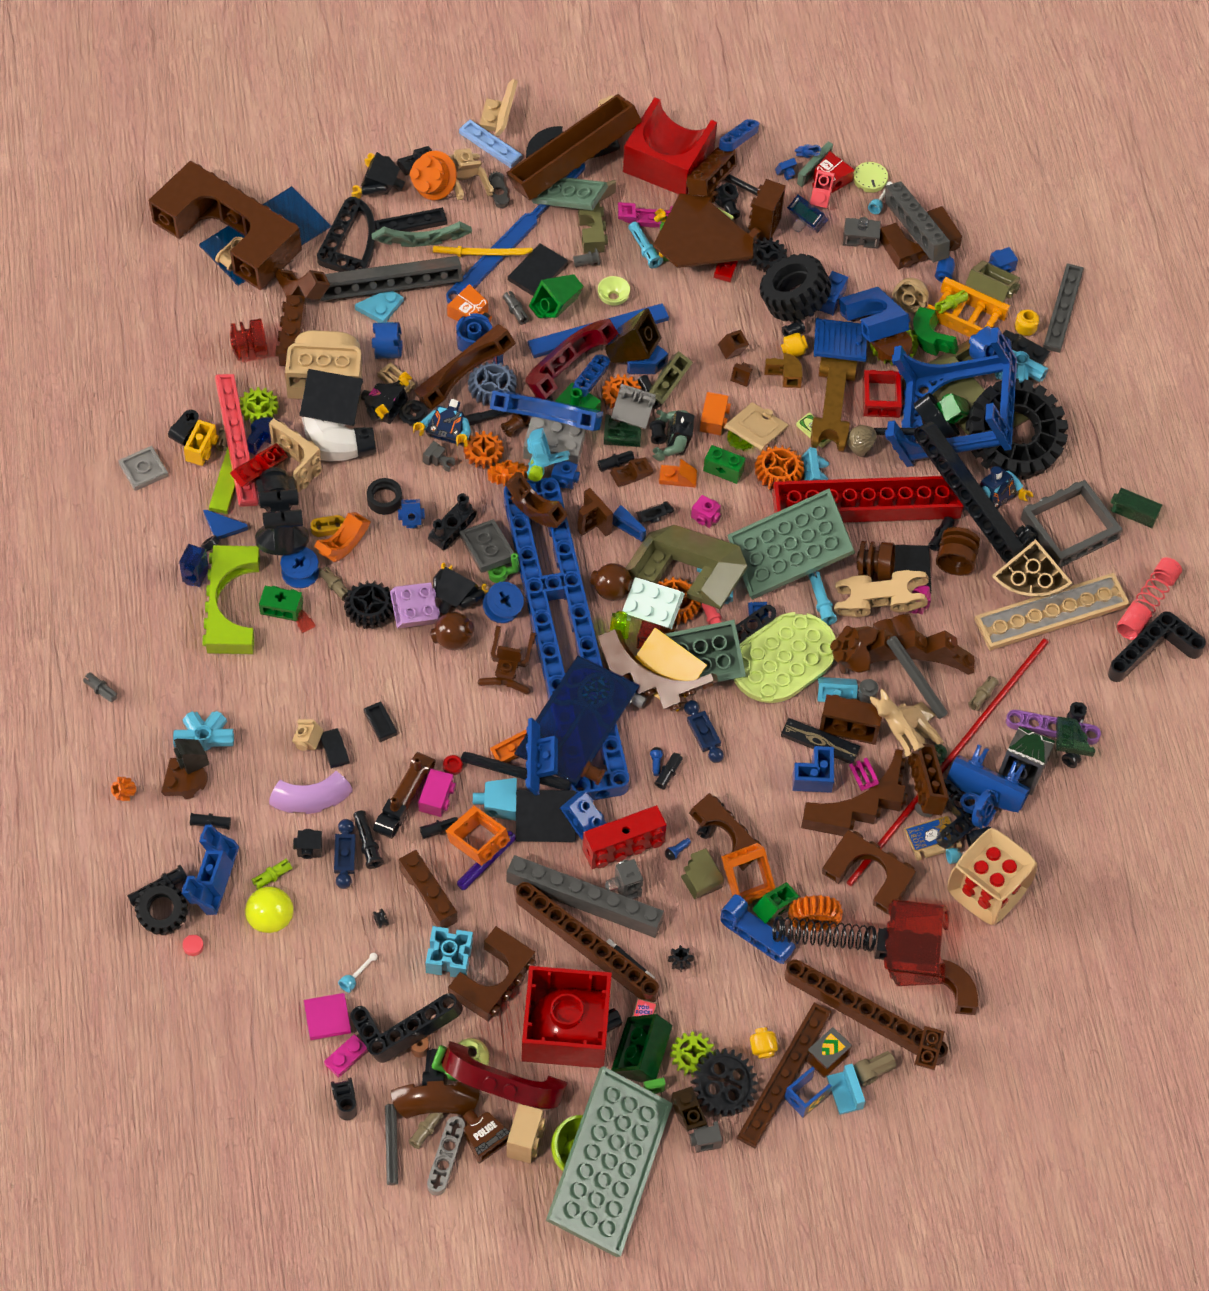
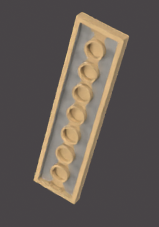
(1051, 612)

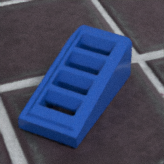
(626, 522)

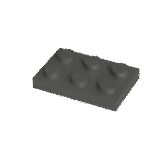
(487, 545)

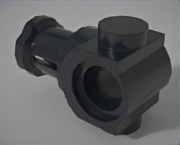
(727, 199)

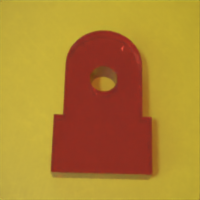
(305, 623)

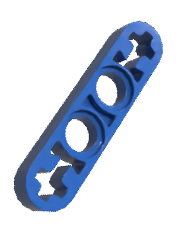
(739, 135)
(590, 374)

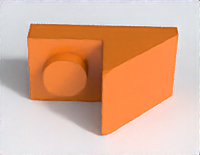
(680, 475)

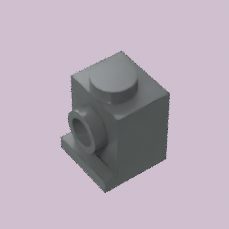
(706, 1138)

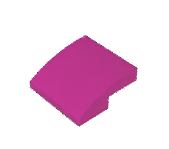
(327, 1016)

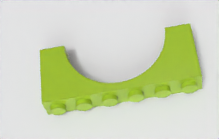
(221, 634)

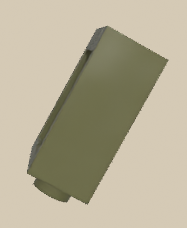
(993, 281)

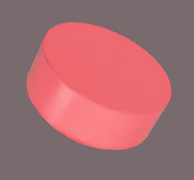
(193, 945)

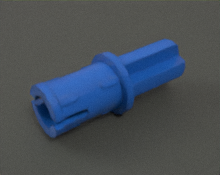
(808, 150)

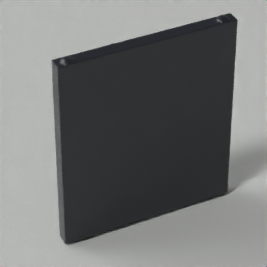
(331, 397)
(913, 559)
(541, 817)

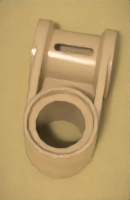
(224, 254)

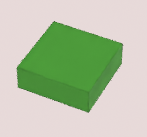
(655, 1085)

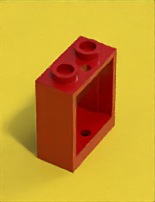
(877, 408)

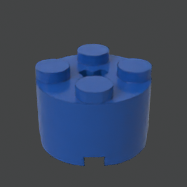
(470, 329)
(387, 340)
(980, 344)

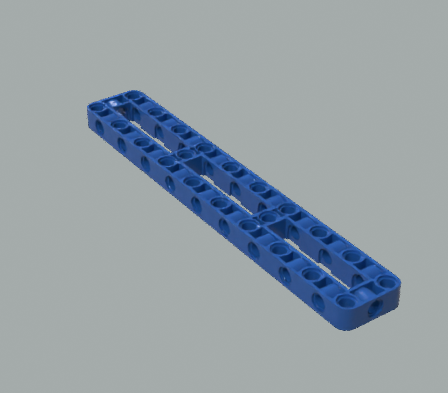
(581, 626)

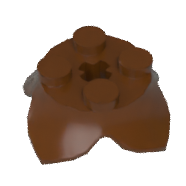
(851, 648)

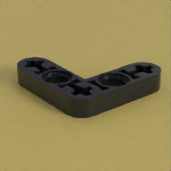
(962, 818)

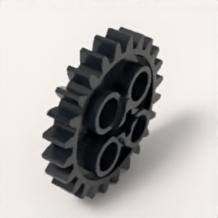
(728, 1064)

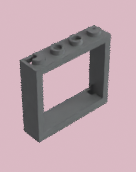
(1080, 549)

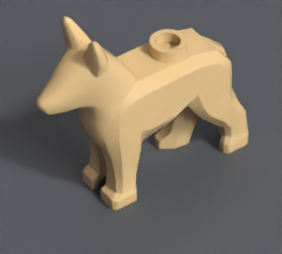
(906, 722)

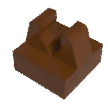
(741, 374)

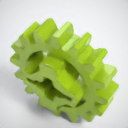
(258, 404)
(684, 1054)

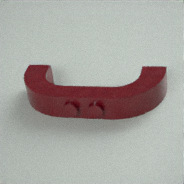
(542, 375)
(501, 1083)

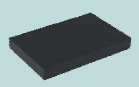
(537, 266)

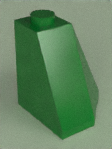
(555, 295)

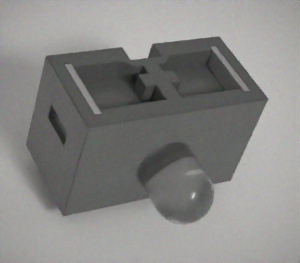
(861, 232)
(626, 880)

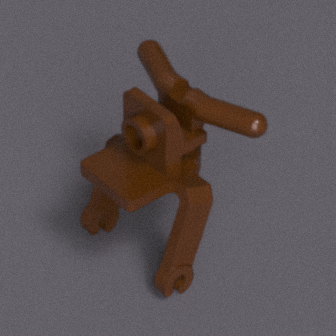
(508, 662)

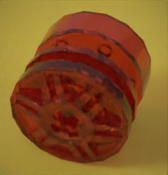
(248, 339)

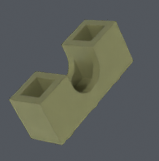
(594, 236)

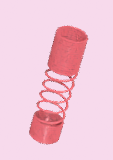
(1137, 614)

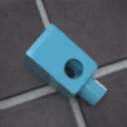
(498, 798)

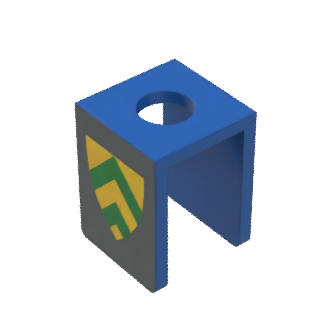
(802, 1108)

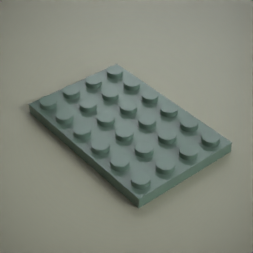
(792, 543)

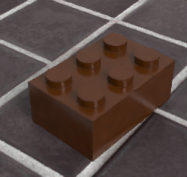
(767, 208)
(850, 719)

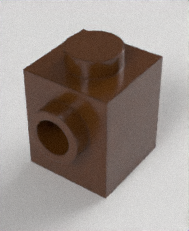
(733, 344)

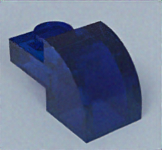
(259, 433)

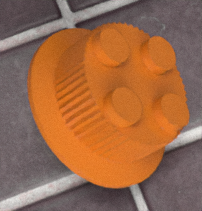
(434, 175)

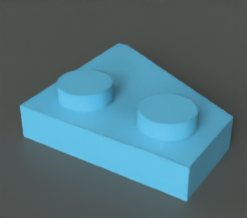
(380, 306)

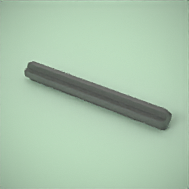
(917, 677)

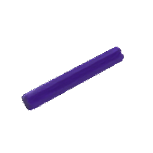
(476, 870)

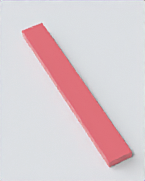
(235, 434)

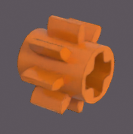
(123, 789)

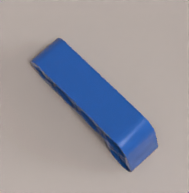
(754, 930)

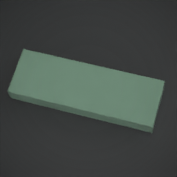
(808, 170)

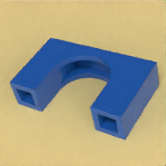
(889, 316)

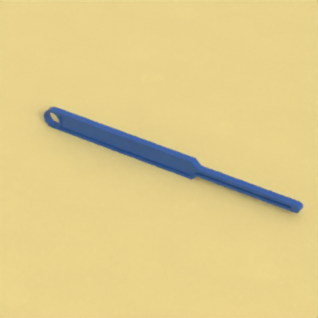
(509, 240)

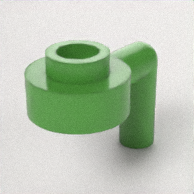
(500, 573)
(437, 1062)

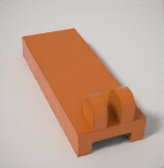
(505, 750)

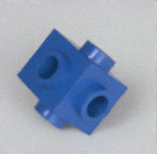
(566, 474)
(408, 507)

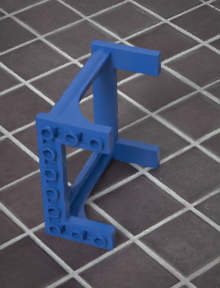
(922, 374)

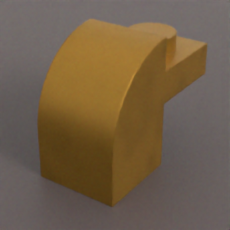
(788, 367)

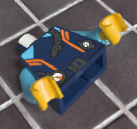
(446, 424)
(1003, 486)

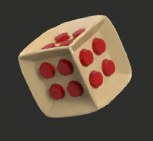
(992, 876)

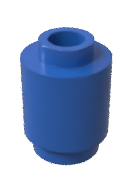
(944, 269)

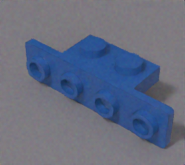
(541, 756)

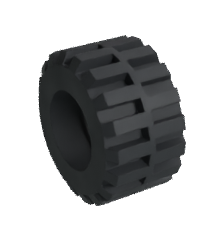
(146, 899)

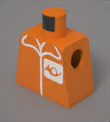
(467, 303)

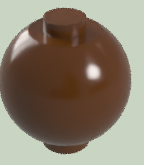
(612, 581)
(452, 631)

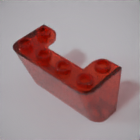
(915, 942)

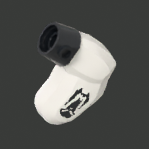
(338, 441)

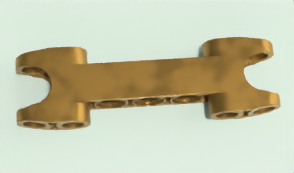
(830, 424)

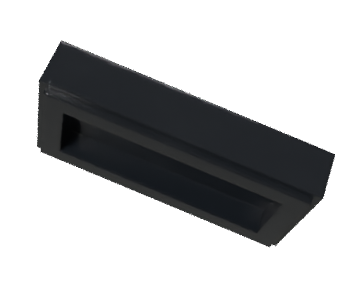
(380, 721)

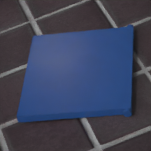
(839, 340)

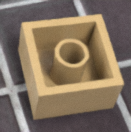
(525, 1134)

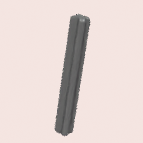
(391, 1145)

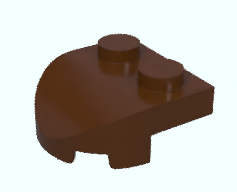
(886, 345)
(180, 783)

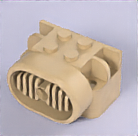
(321, 351)

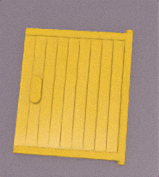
(669, 659)

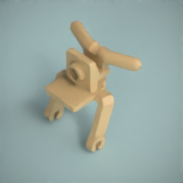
(468, 168)

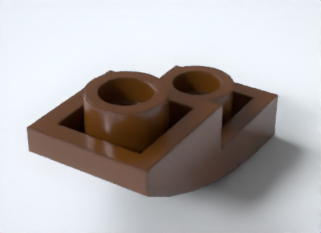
(929, 1048)

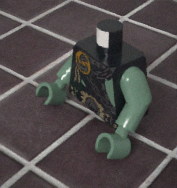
(678, 434)

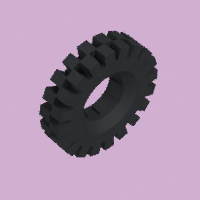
(1048, 426)

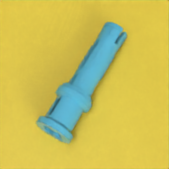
(648, 250)
(823, 605)

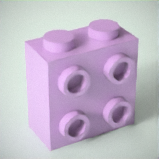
(414, 605)

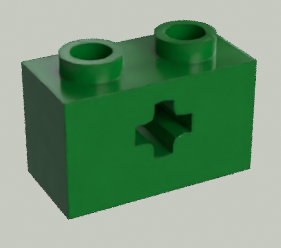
(724, 464)
(280, 603)
(775, 902)

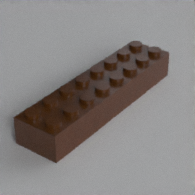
(574, 147)

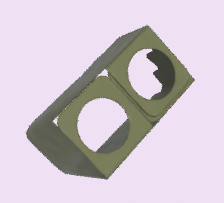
(702, 874)

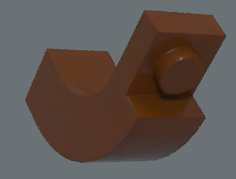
(533, 505)
(962, 988)

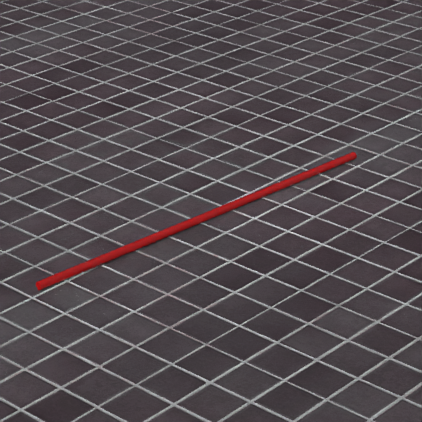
(954, 753)

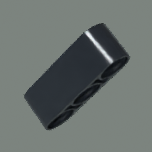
(930, 412)

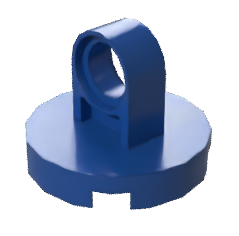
(982, 809)

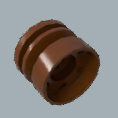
(958, 551)
(876, 561)

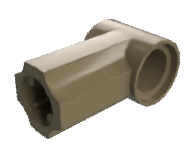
(869, 1070)

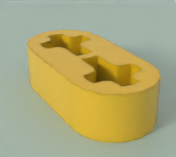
(327, 525)

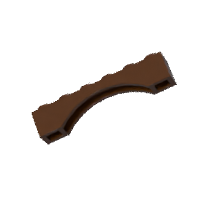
(439, 385)

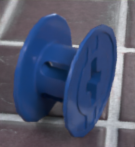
(300, 568)
(503, 592)

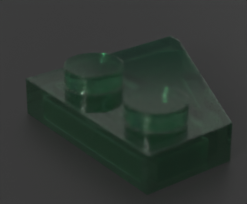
(1071, 737)

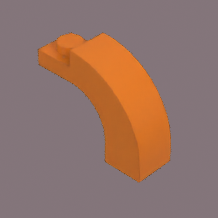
(345, 538)

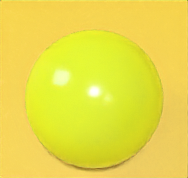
(269, 909)

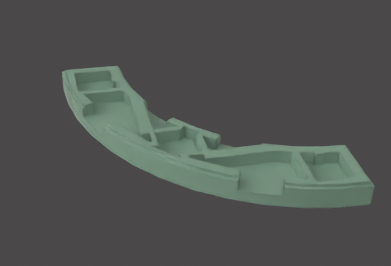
(427, 238)

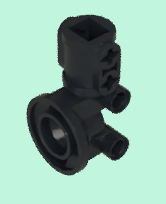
(282, 528)

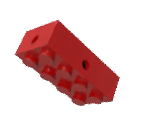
(624, 837)

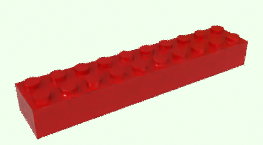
(877, 497)

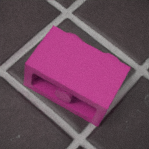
(436, 793)

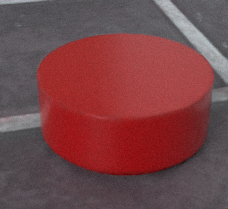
(452, 765)

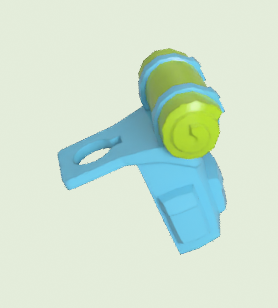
(541, 455)

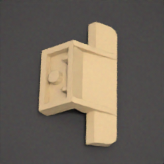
(497, 112)

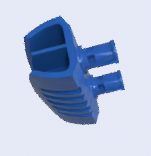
(973, 777)

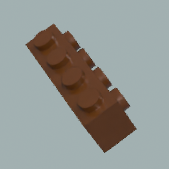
(711, 172)
(291, 323)
(928, 780)

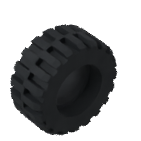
(805, 299)

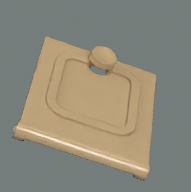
(754, 428)

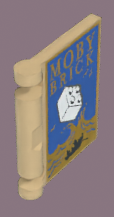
(923, 837)

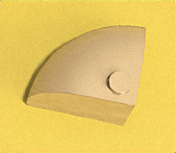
(1032, 573)

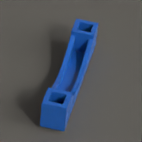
(546, 409)

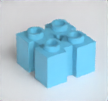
(443, 942)

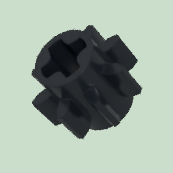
(1026, 535)
(686, 958)

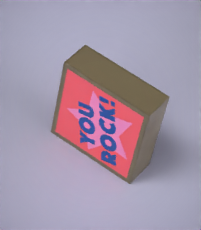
(644, 1007)

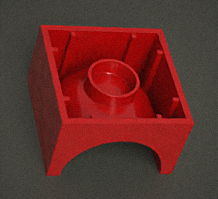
(665, 151)
(566, 1017)

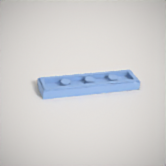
(490, 144)

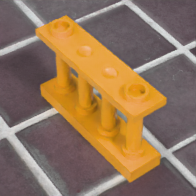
(976, 299)

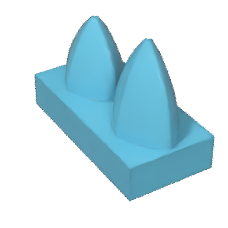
(812, 464)

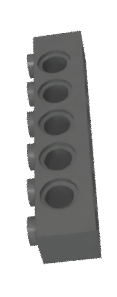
(917, 221)

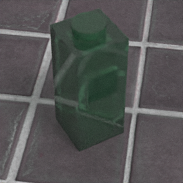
(1135, 507)

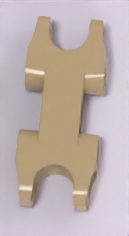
(893, 593)

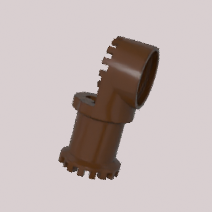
(514, 424)

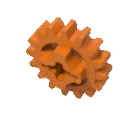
(611, 388)
(493, 449)
(504, 471)

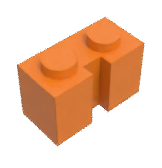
(714, 413)

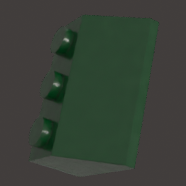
(642, 1047)

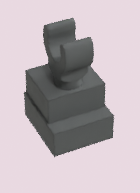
(436, 454)

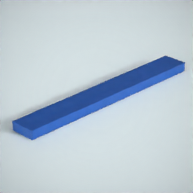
(546, 344)

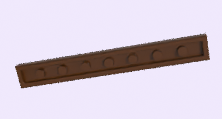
(784, 1075)

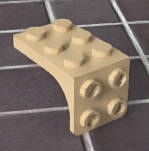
(299, 449)

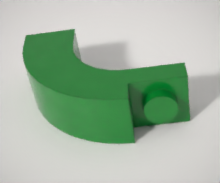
(930, 341)

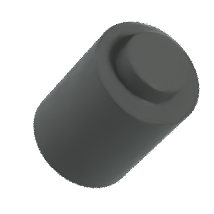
(867, 689)

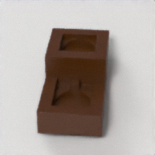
(634, 471)

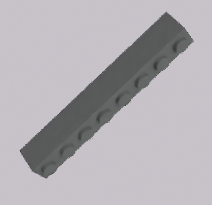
(393, 277)
(586, 896)

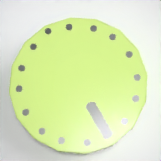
(870, 177)

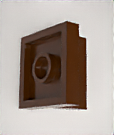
(594, 514)

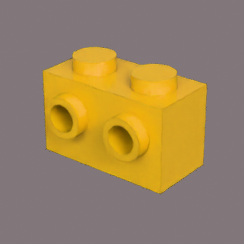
(200, 443)

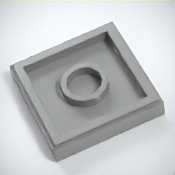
(143, 468)

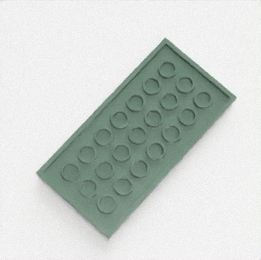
(609, 1162)

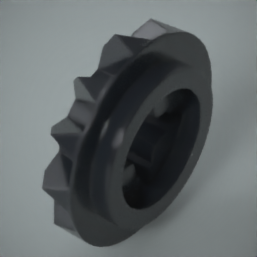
(418, 408)

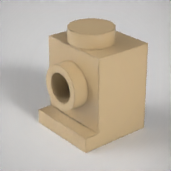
(307, 735)

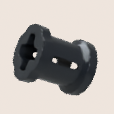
(796, 327)
(658, 433)
(1077, 711)

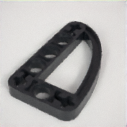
(333, 255)

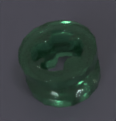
(941, 750)

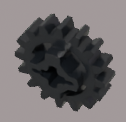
(767, 253)

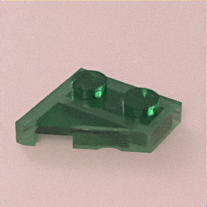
(621, 433)

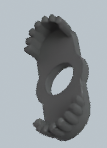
(497, 181)

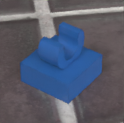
(786, 168)

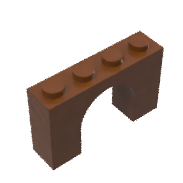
(905, 252)
(853, 849)
(487, 999)

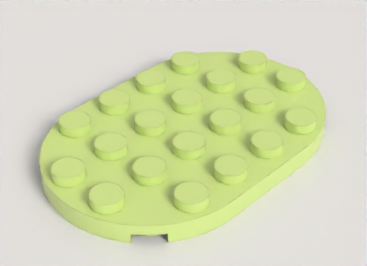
(785, 657)

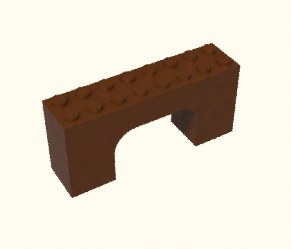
(200, 194)

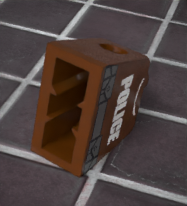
(484, 1134)

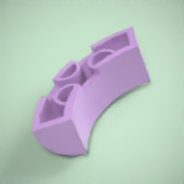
(310, 797)

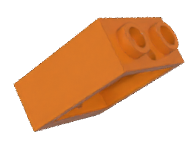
(473, 818)
(745, 855)

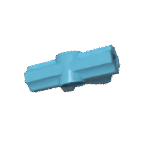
(1027, 367)
(208, 732)

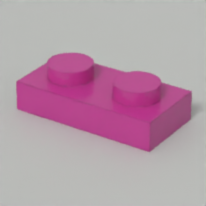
(346, 1055)

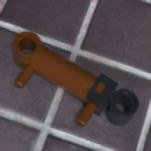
(396, 808)

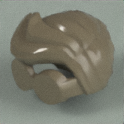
(861, 439)

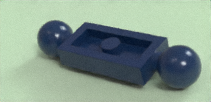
(704, 731)
(344, 853)

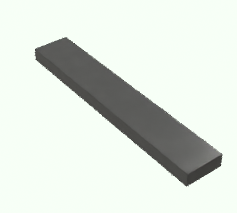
(1063, 307)

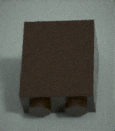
(635, 339)

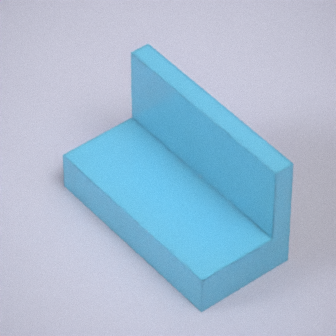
(837, 686)
(846, 1090)

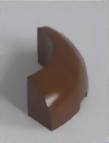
(434, 1098)

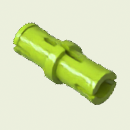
(951, 301)
(271, 874)

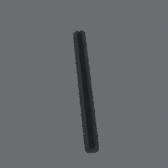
(512, 770)

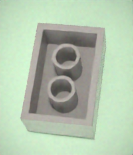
(559, 437)

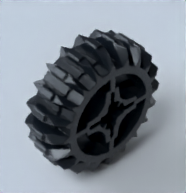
(361, 597)

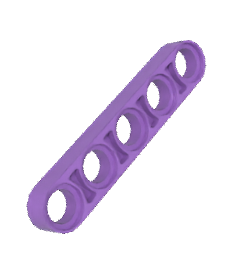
(1044, 721)

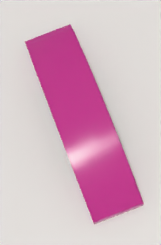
(645, 217)

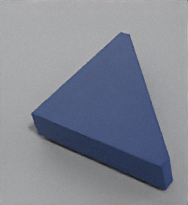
(223, 526)

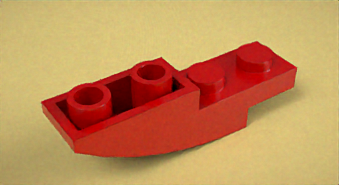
(252, 469)

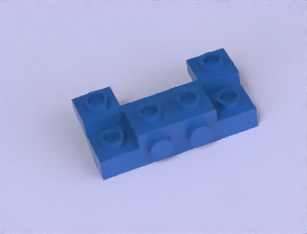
(214, 872)

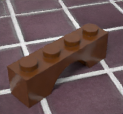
(711, 813)
(422, 879)

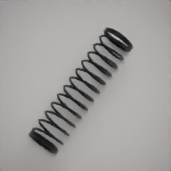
(865, 939)

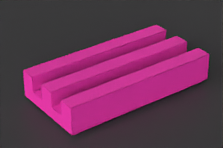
(860, 766)

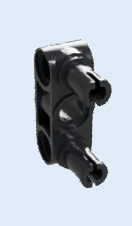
(461, 515)

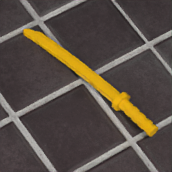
(480, 251)

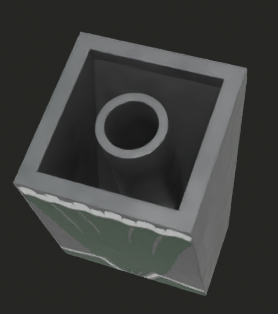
(1032, 751)

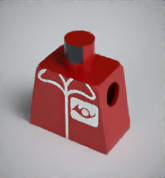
(843, 172)

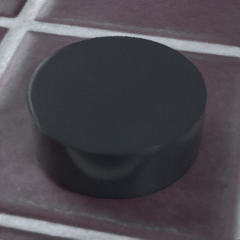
(208, 543)

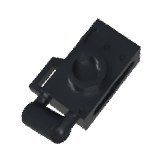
(654, 512)

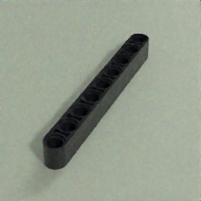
(968, 491)

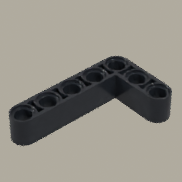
(1162, 631)
(404, 1028)

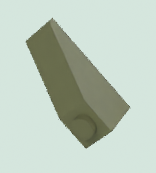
(670, 376)

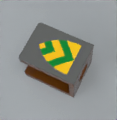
(828, 1052)

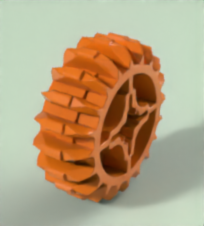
(781, 462)
(693, 606)
(815, 908)

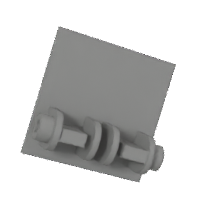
(633, 406)

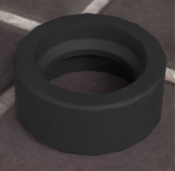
(381, 484)

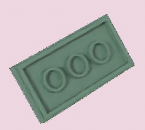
(573, 194)

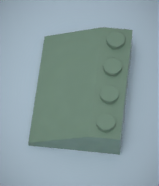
(715, 646)

